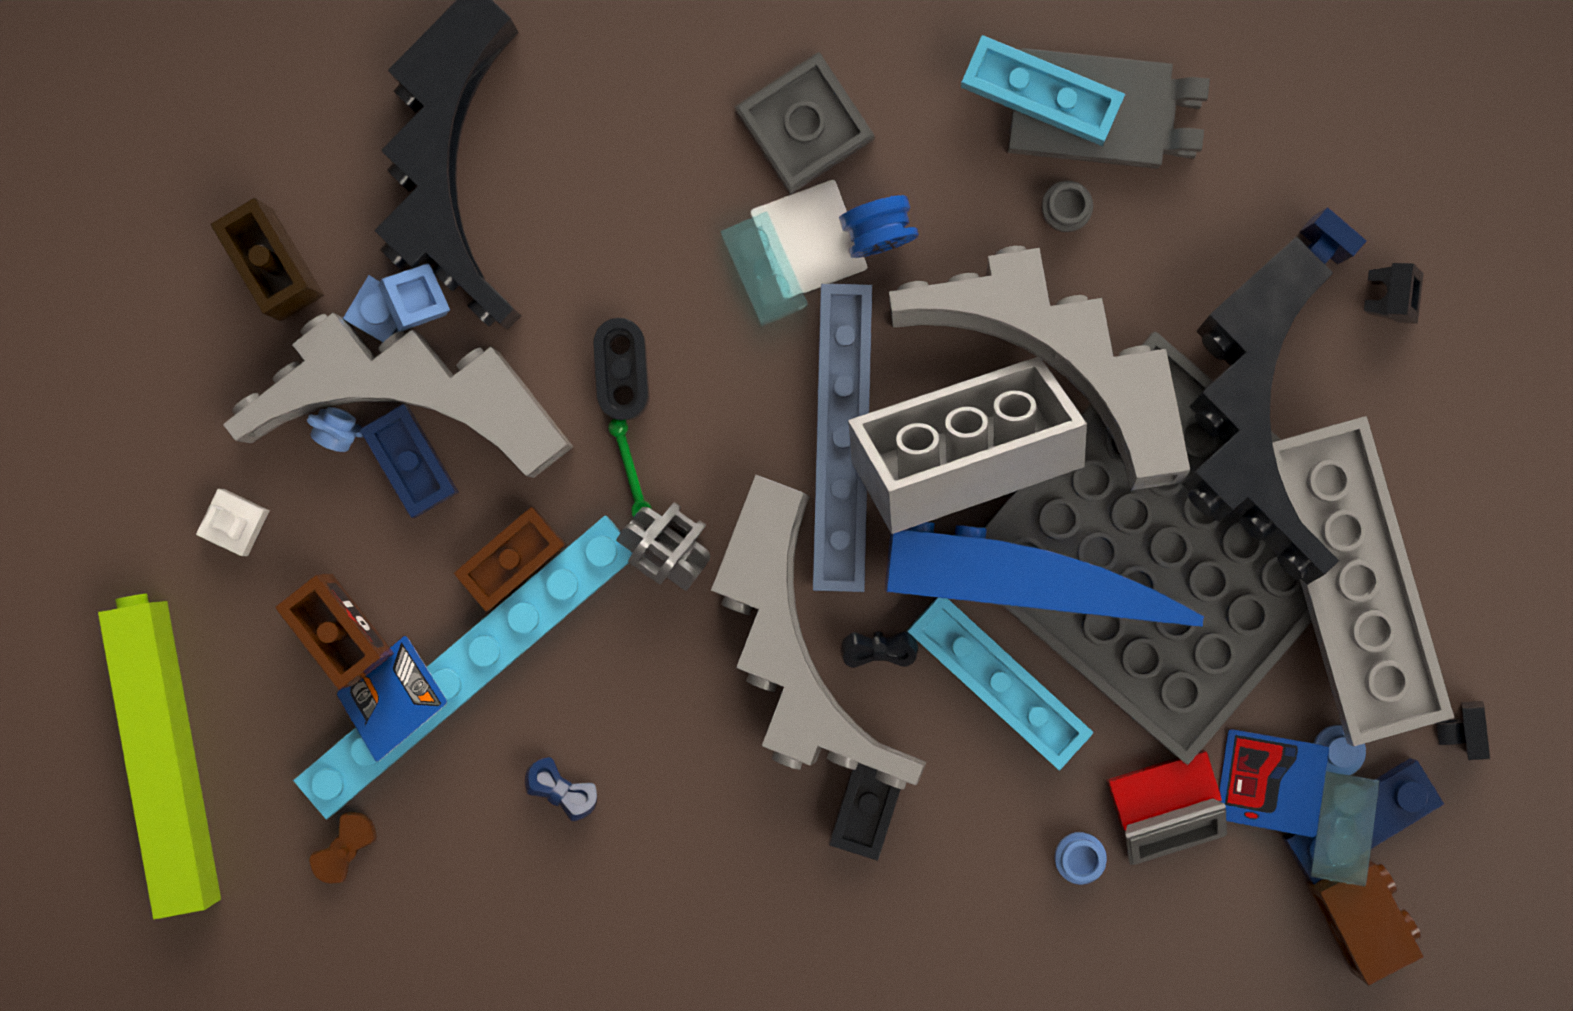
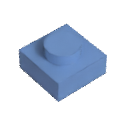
(413, 297)
(371, 312)

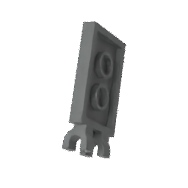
(1141, 126)

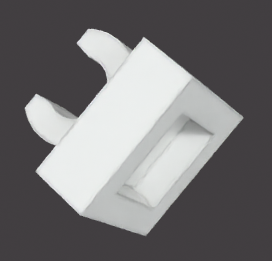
(232, 522)

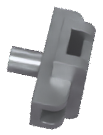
(663, 552)

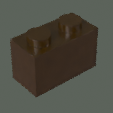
(267, 259)

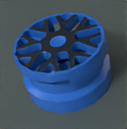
(878, 226)

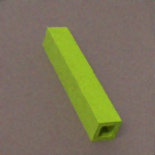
(159, 756)

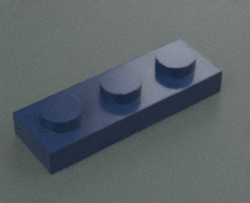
(1402, 799)

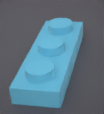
(1042, 90)

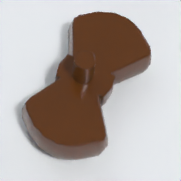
(354, 834)

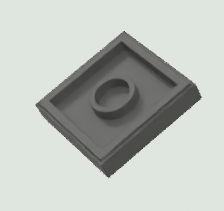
(804, 123)

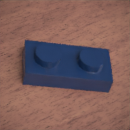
(409, 461)

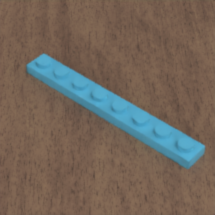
(478, 658)

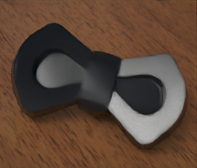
(897, 649)

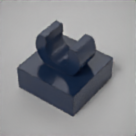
(1332, 237)

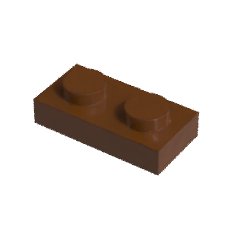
(510, 559)

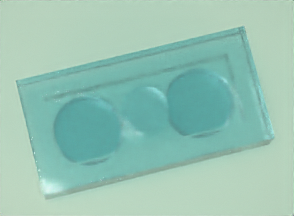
(764, 268)
(1345, 828)

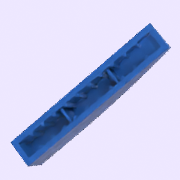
(1018, 575)

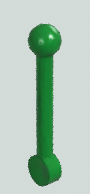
(618, 429)

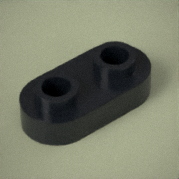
(621, 370)

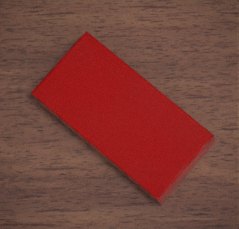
(1162, 788)

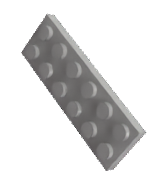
(1368, 603)

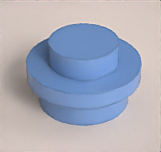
(1342, 756)
(1080, 858)

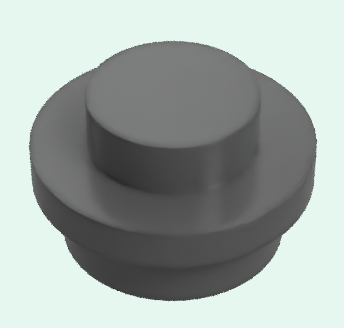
(1067, 206)

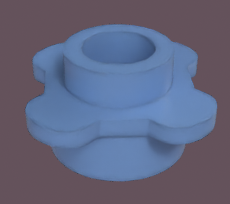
(334, 429)

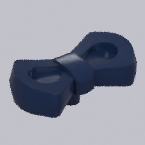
(545, 781)

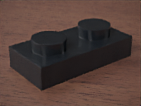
(864, 814)

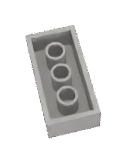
(967, 444)

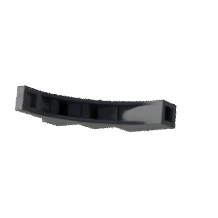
(442, 77)
(1236, 408)

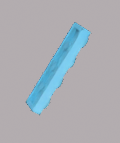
(1000, 681)

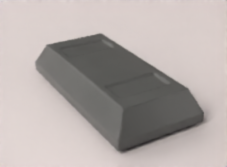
(1175, 831)

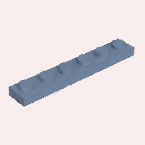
(841, 397)

